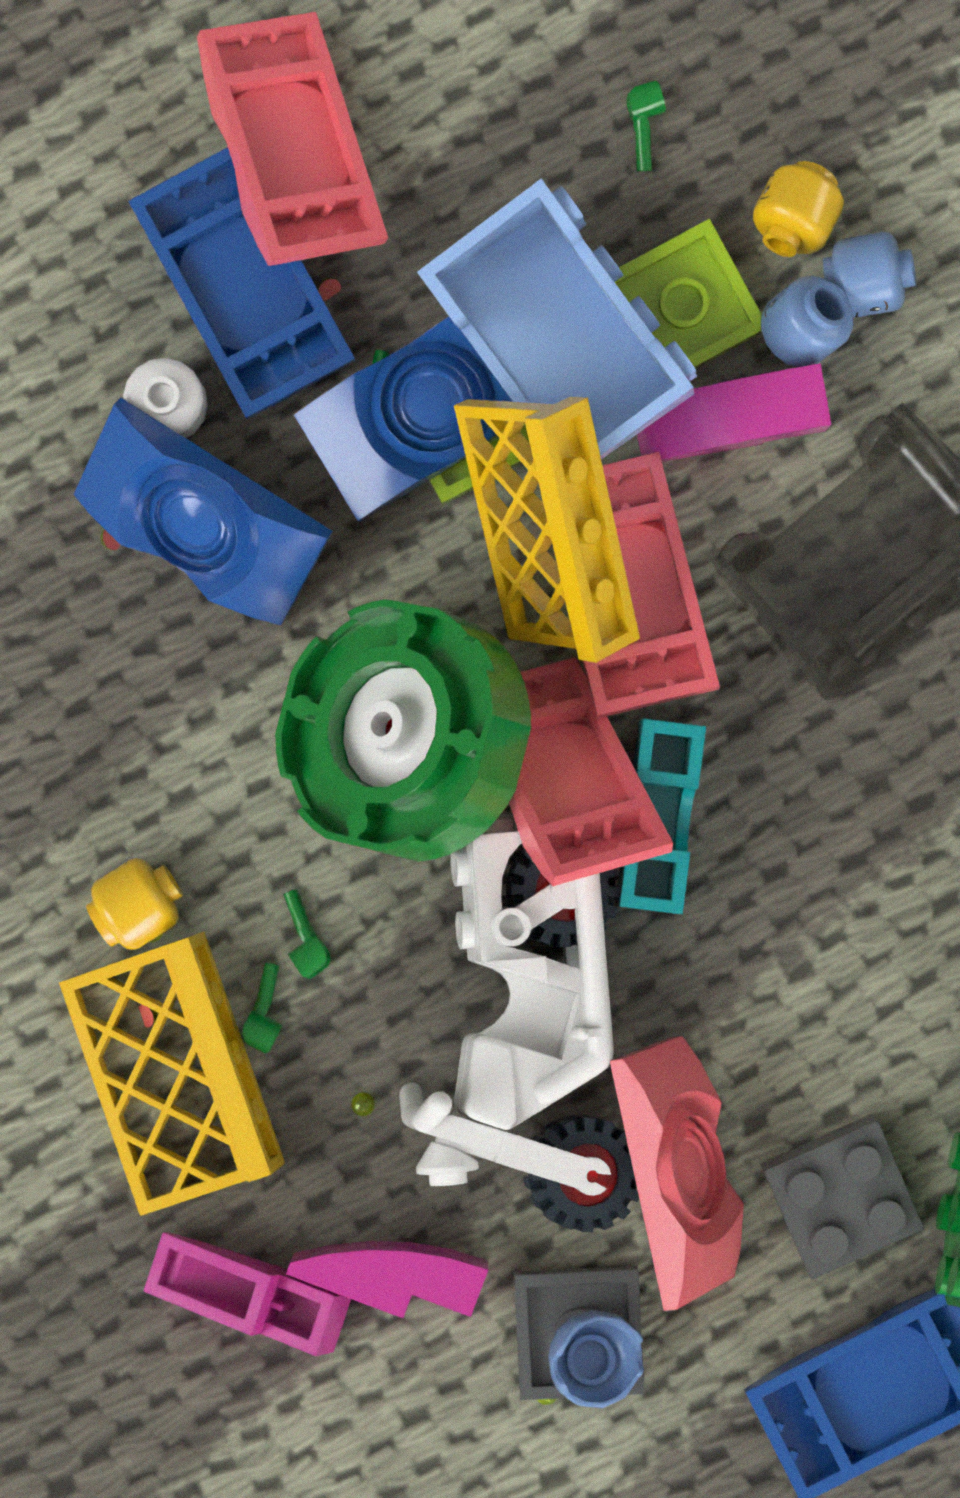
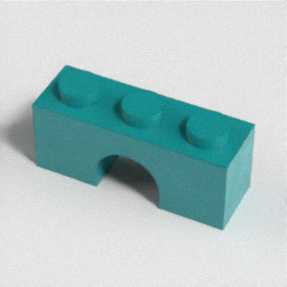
(670, 769)

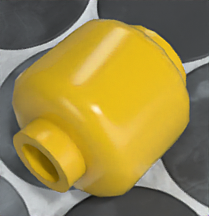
(798, 209)
(134, 904)

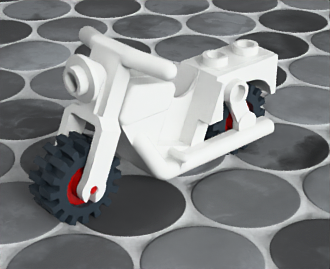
(542, 1044)

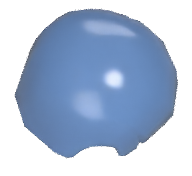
(595, 1358)

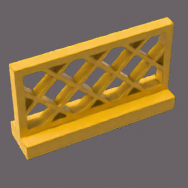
(572, 517)
(221, 1056)

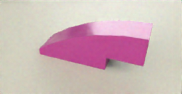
(741, 414)
(391, 1272)
(246, 1294)

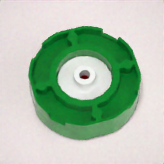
(404, 731)

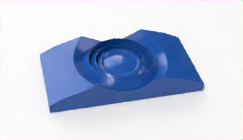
(255, 318)
(398, 418)
(199, 515)
(864, 1395)

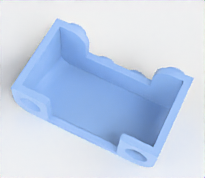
(554, 318)

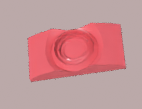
(289, 138)
(673, 648)
(577, 789)
(679, 1169)

